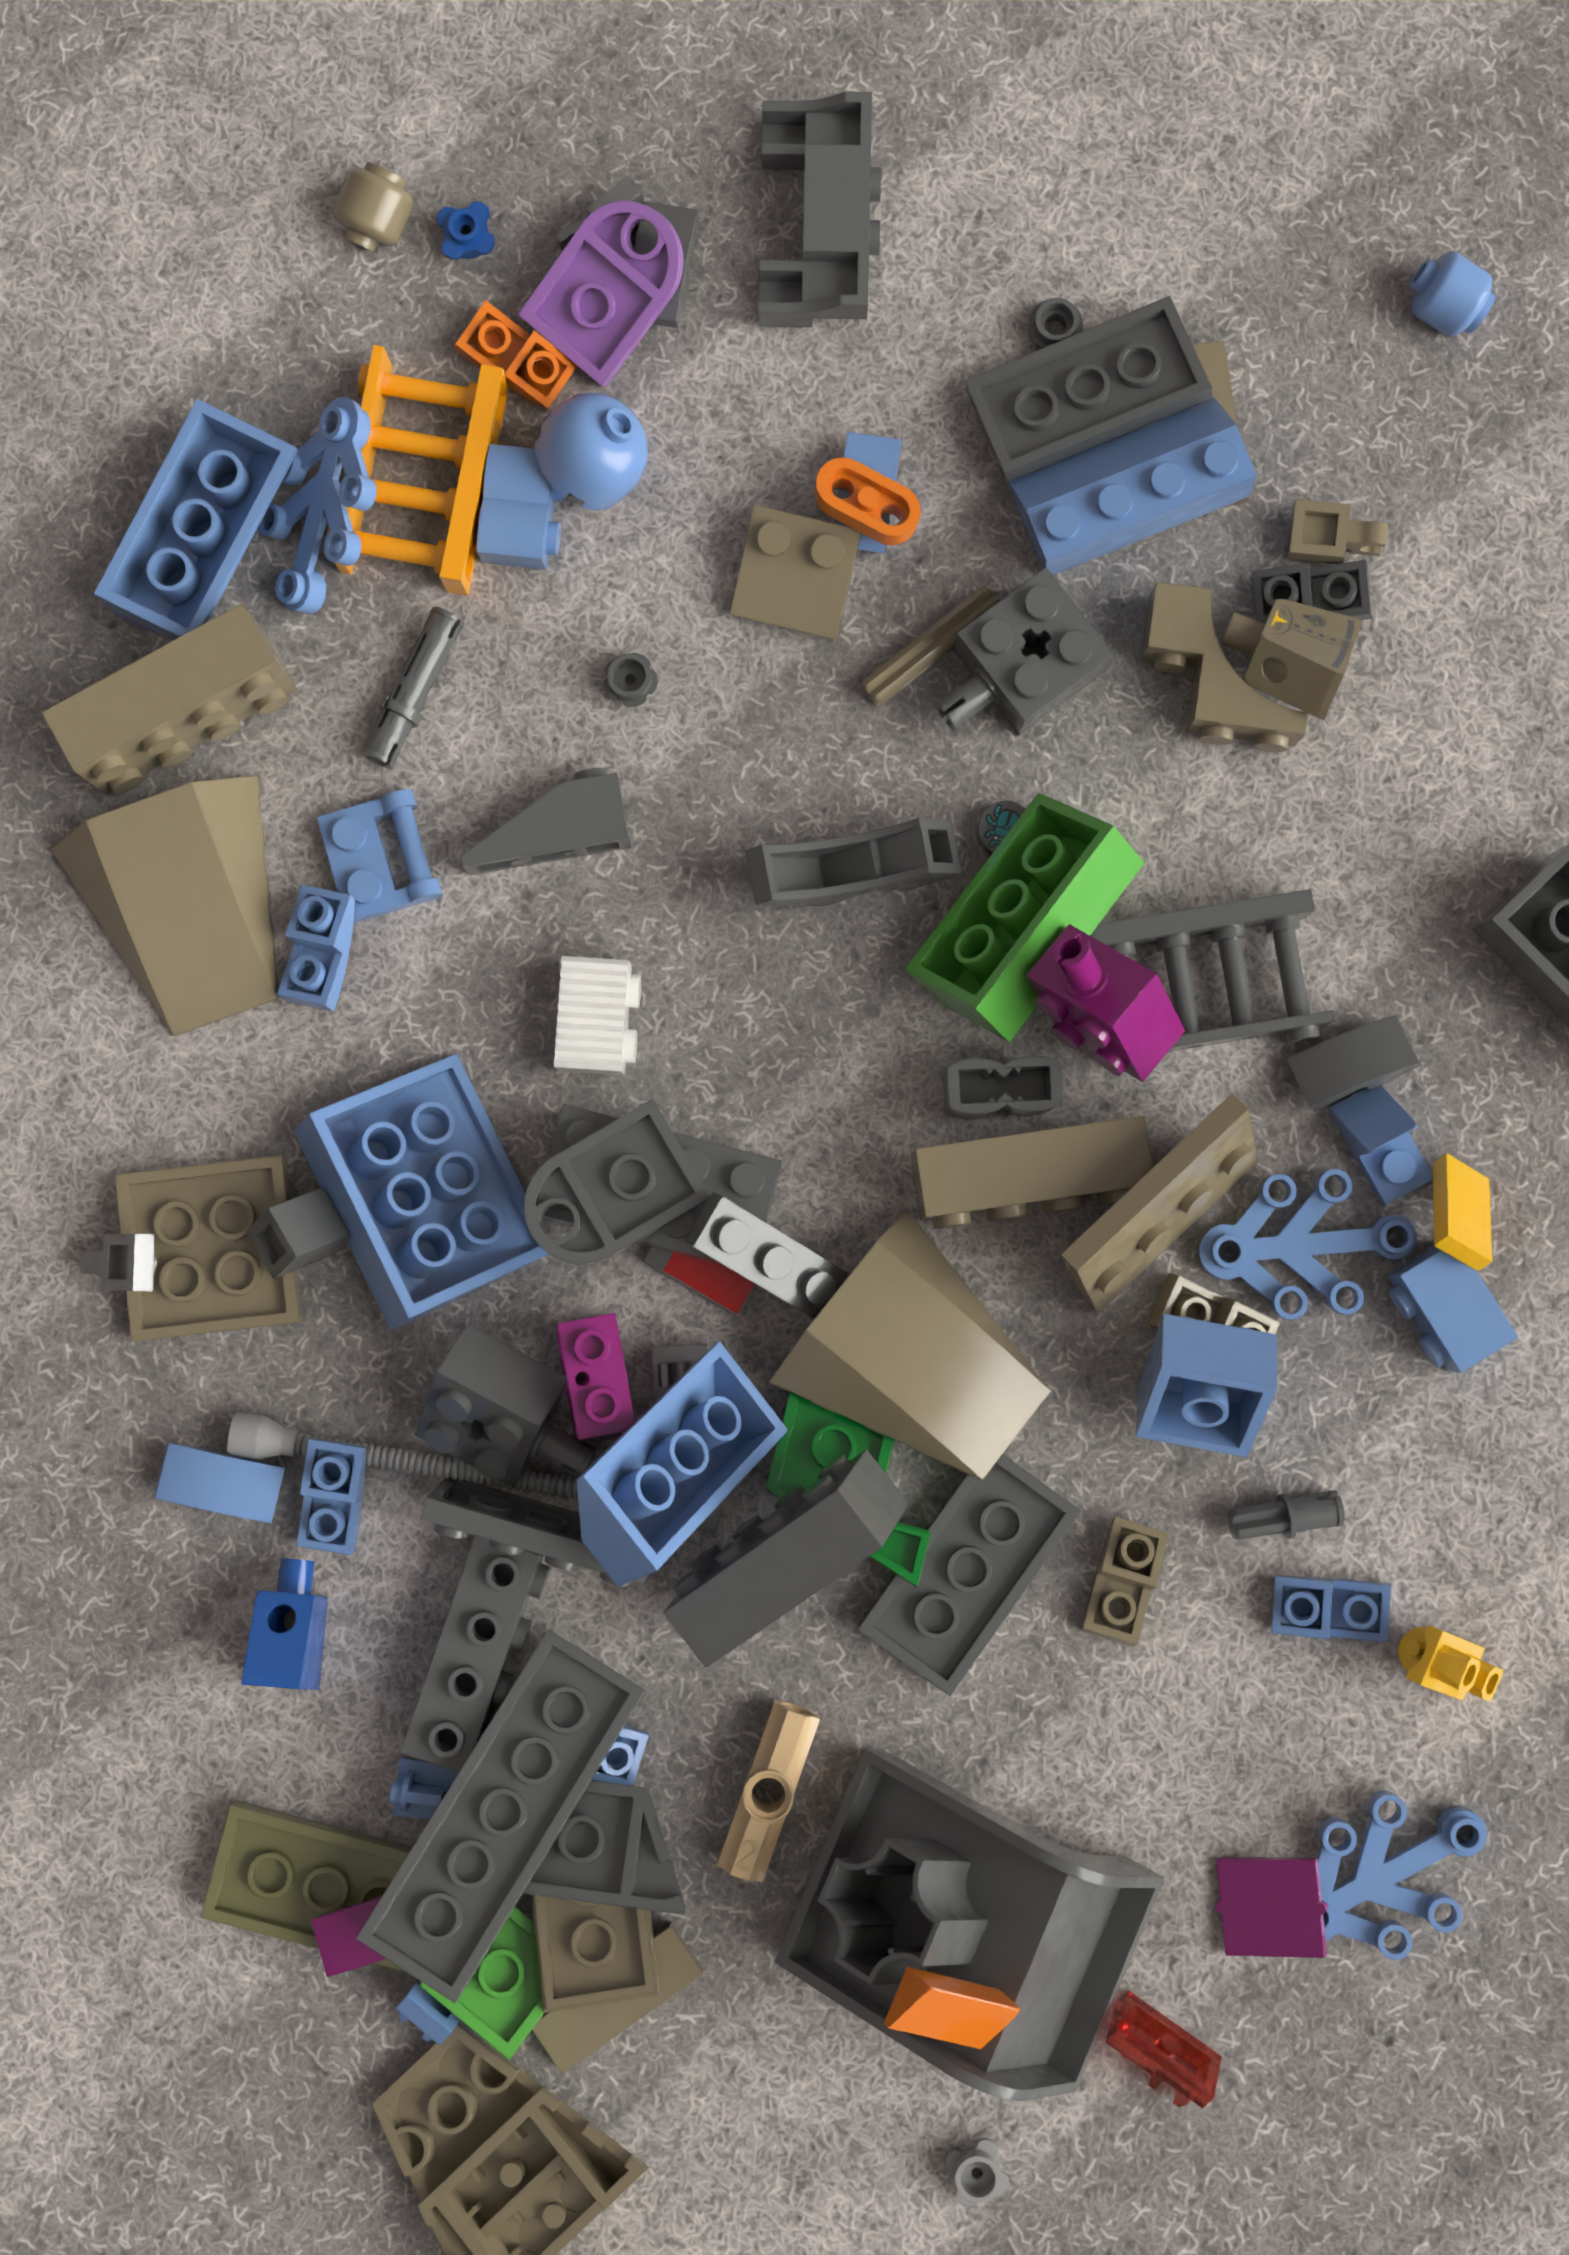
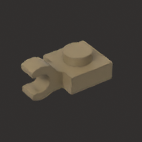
(1324, 532)

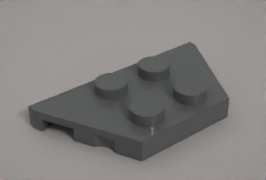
(611, 1854)

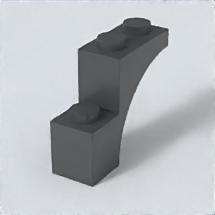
(853, 865)

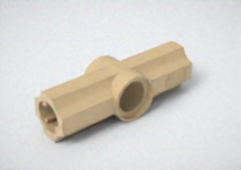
(759, 1823)

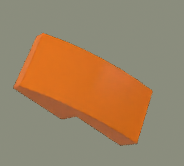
(528, 360)

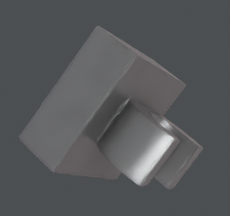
(671, 1363)

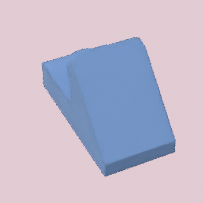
(1381, 1143)

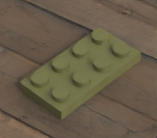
(287, 1869)

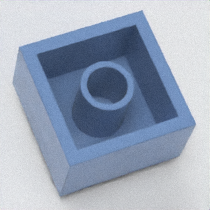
(1206, 1385)

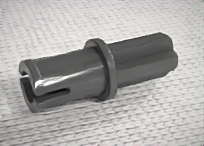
(1287, 1515)

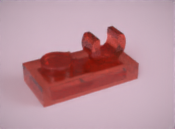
(1164, 2051)

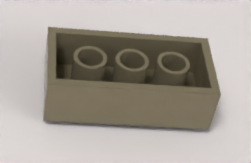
(171, 702)
(1030, 1169)

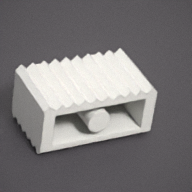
(595, 1015)

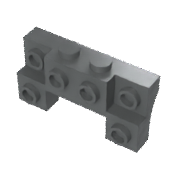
(833, 148)

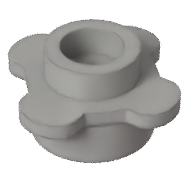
(976, 2189)

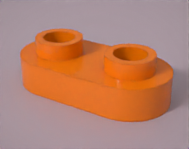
(869, 500)

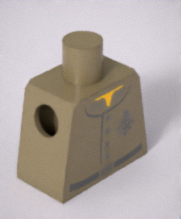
(1296, 653)

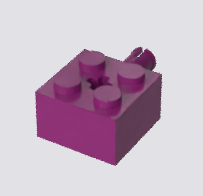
(1105, 1004)

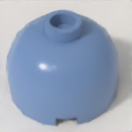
(592, 449)

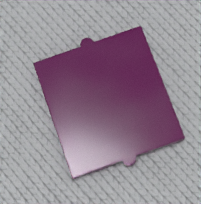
(1271, 1907)

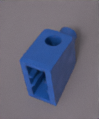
(293, 1656)

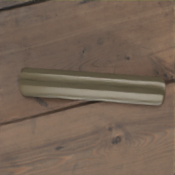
(926, 648)

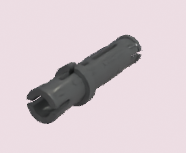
(403, 705)

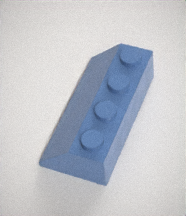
(1134, 486)
(194, 523)
(674, 1466)

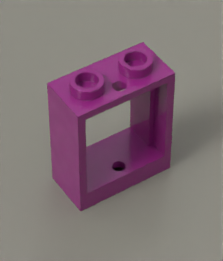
(603, 1400)

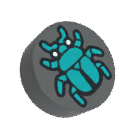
(996, 823)

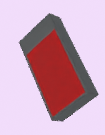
(706, 1279)

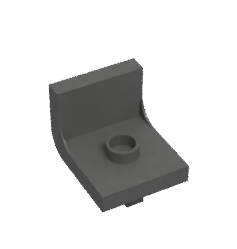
(970, 1896)

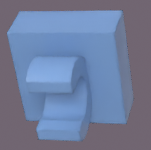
(427, 2014)

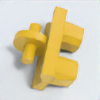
(1447, 1663)

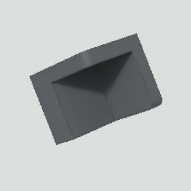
(298, 1233)

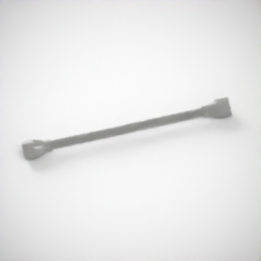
(262, 1437)

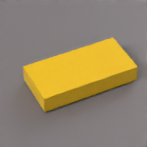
(1462, 1212)

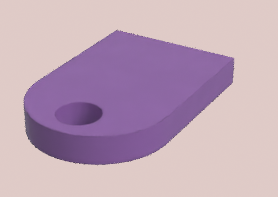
(604, 292)

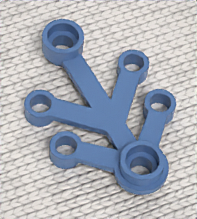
(339, 442)
(1296, 1245)
(1378, 1878)

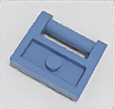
(361, 859)

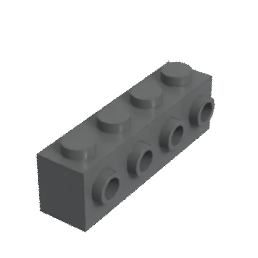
(473, 1653)

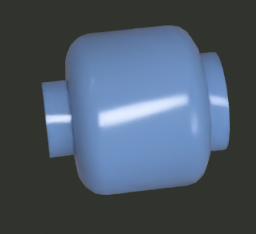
(1451, 294)

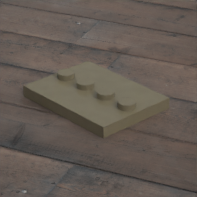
(1162, 1204)

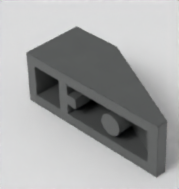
(565, 823)

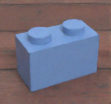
(1451, 1309)

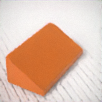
(949, 2009)

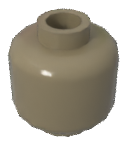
(373, 206)

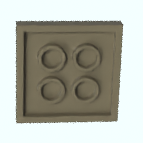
(206, 1262)

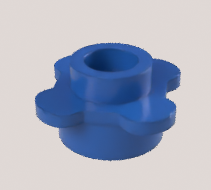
(467, 246)

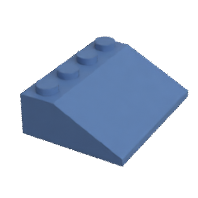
(421, 1189)

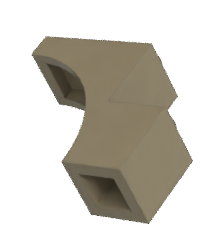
(1221, 705)

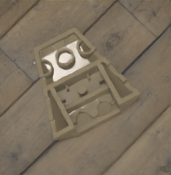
(183, 897)
(916, 1357)
(498, 2153)

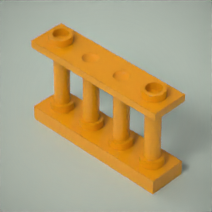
(460, 505)

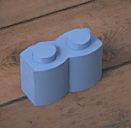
(517, 510)

